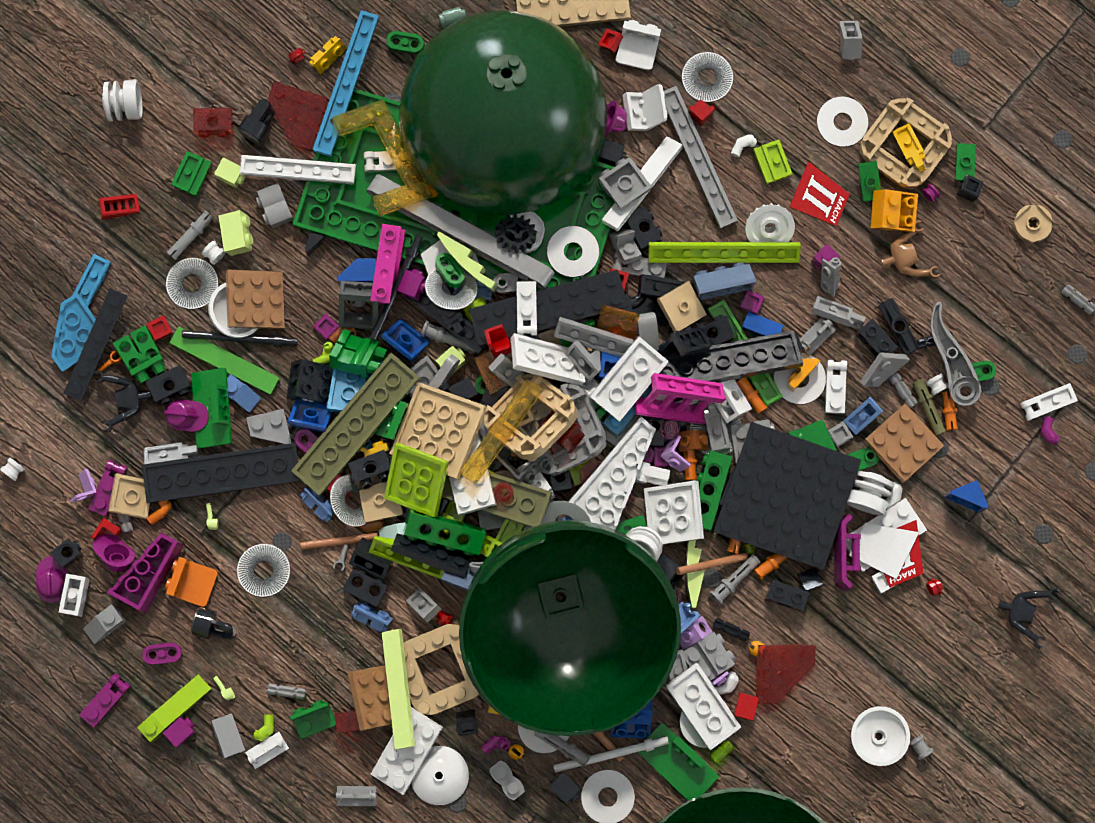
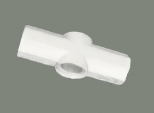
(652, 475)

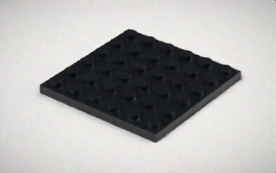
(787, 495)

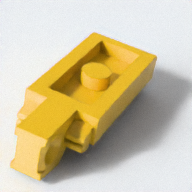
(910, 146)

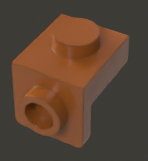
(693, 440)

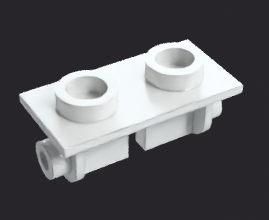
(267, 750)

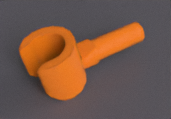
(111, 361)

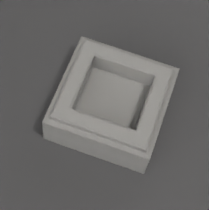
(840, 434)

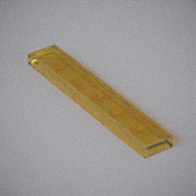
(501, 431)

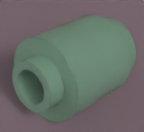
(451, 16)

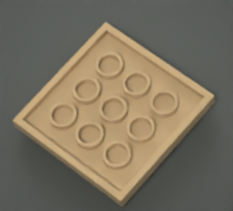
(441, 426)

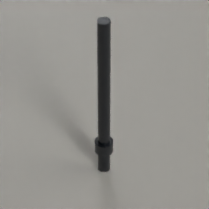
(411, 255)
(277, 340)

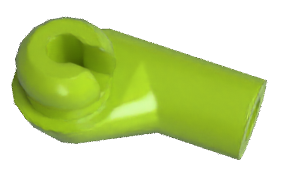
(324, 359)
(265, 731)

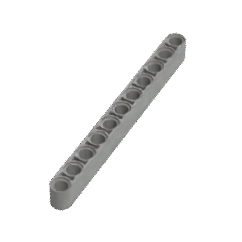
(469, 236)

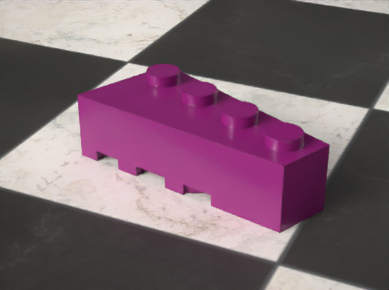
(147, 573)

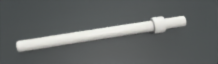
(647, 745)

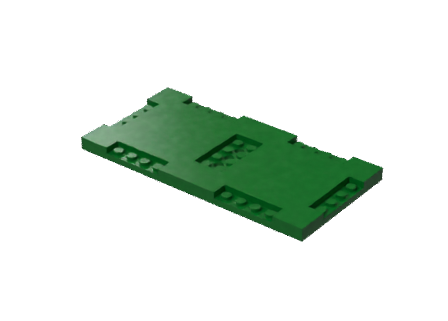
(351, 216)

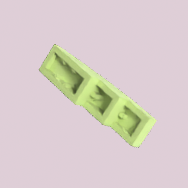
(463, 257)
(695, 578)

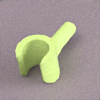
(212, 524)
(226, 693)

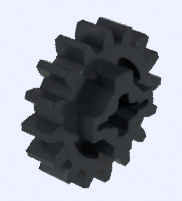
(515, 233)

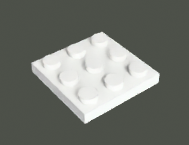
(675, 512)

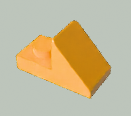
(796, 379)

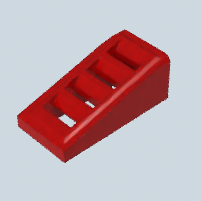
(119, 212)

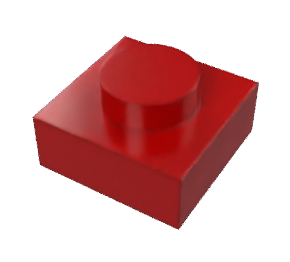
(610, 40)
(159, 328)

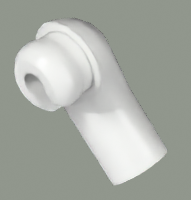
(895, 496)
(729, 685)

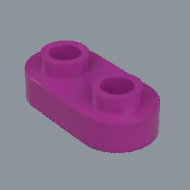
(298, 439)
(162, 653)

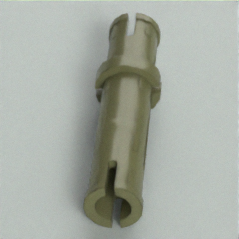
(920, 385)

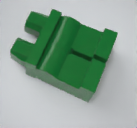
(356, 354)
(143, 360)

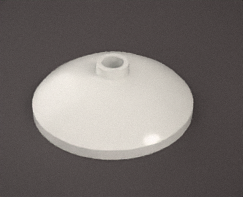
(218, 314)
(894, 734)
(454, 777)

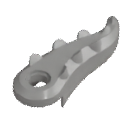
(957, 364)

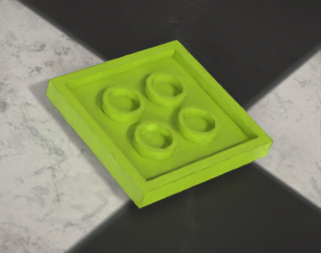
(416, 480)

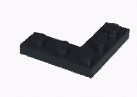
(658, 287)

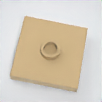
(681, 307)
(129, 497)
(375, 505)

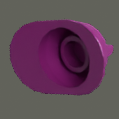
(616, 118)
(186, 415)
(113, 552)
(50, 580)

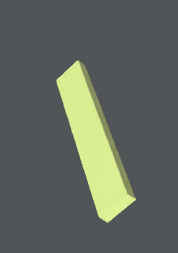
(398, 689)

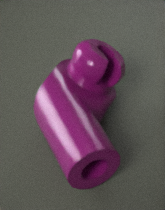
(1047, 432)
(496, 742)

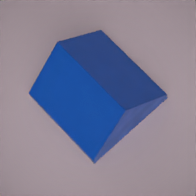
(405, 341)
(310, 416)
(969, 497)

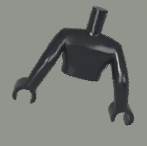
(127, 398)
(1023, 611)

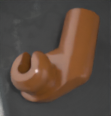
(334, 337)
(372, 526)

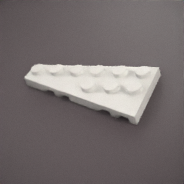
(609, 486)

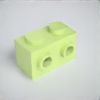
(235, 233)

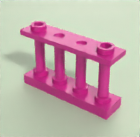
(387, 262)
(679, 387)

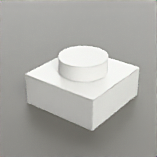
(880, 582)

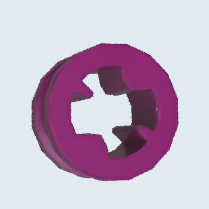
(930, 193)

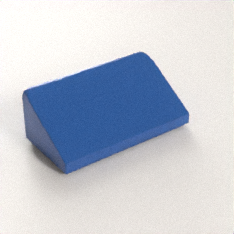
(760, 326)

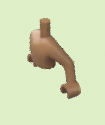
(905, 256)

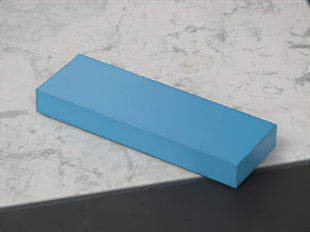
(92, 278)

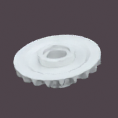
(780, 231)

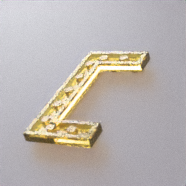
(378, 114)

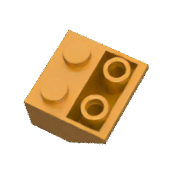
(894, 210)

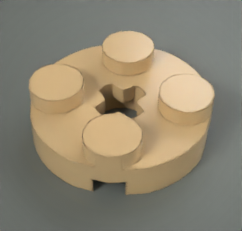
(1043, 224)

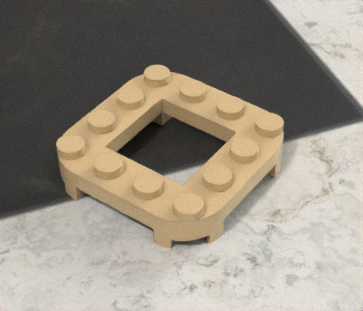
(920, 121)
(563, 418)
(418, 690)

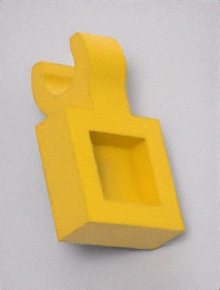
(378, 446)

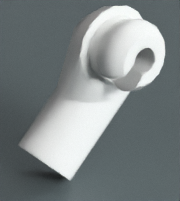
(747, 140)

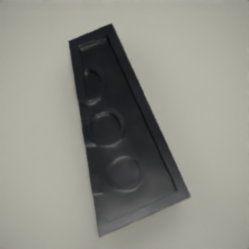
(436, 556)

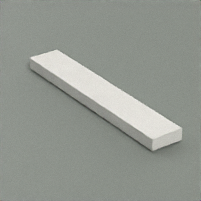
(297, 169)
(652, 172)

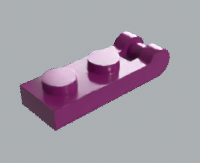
(101, 499)
(104, 701)

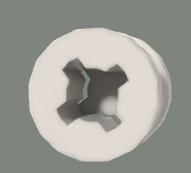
(213, 252)
(937, 384)
(12, 469)

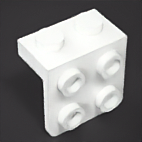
(638, 45)
(645, 109)

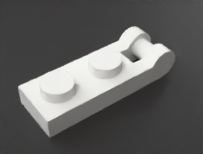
(385, 162)
(526, 307)
(835, 387)
(1049, 401)

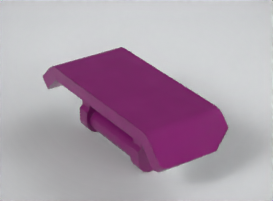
(840, 566)

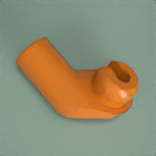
(160, 513)

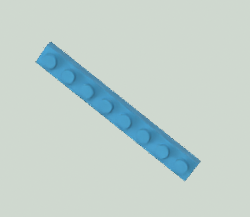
(346, 81)

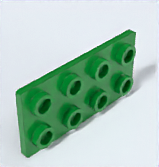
(211, 390)
(679, 764)

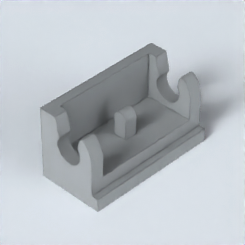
(227, 736)

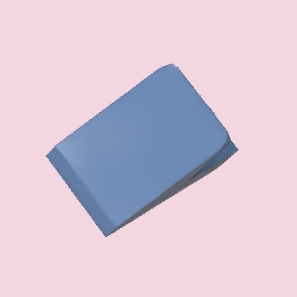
(242, 394)
(863, 415)

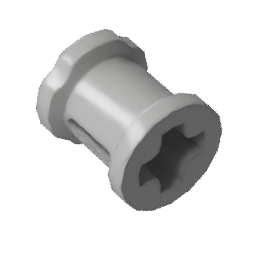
(921, 747)

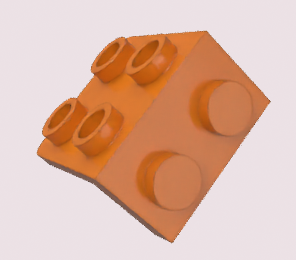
(191, 582)

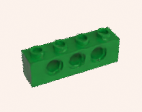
(722, 464)
(469, 547)

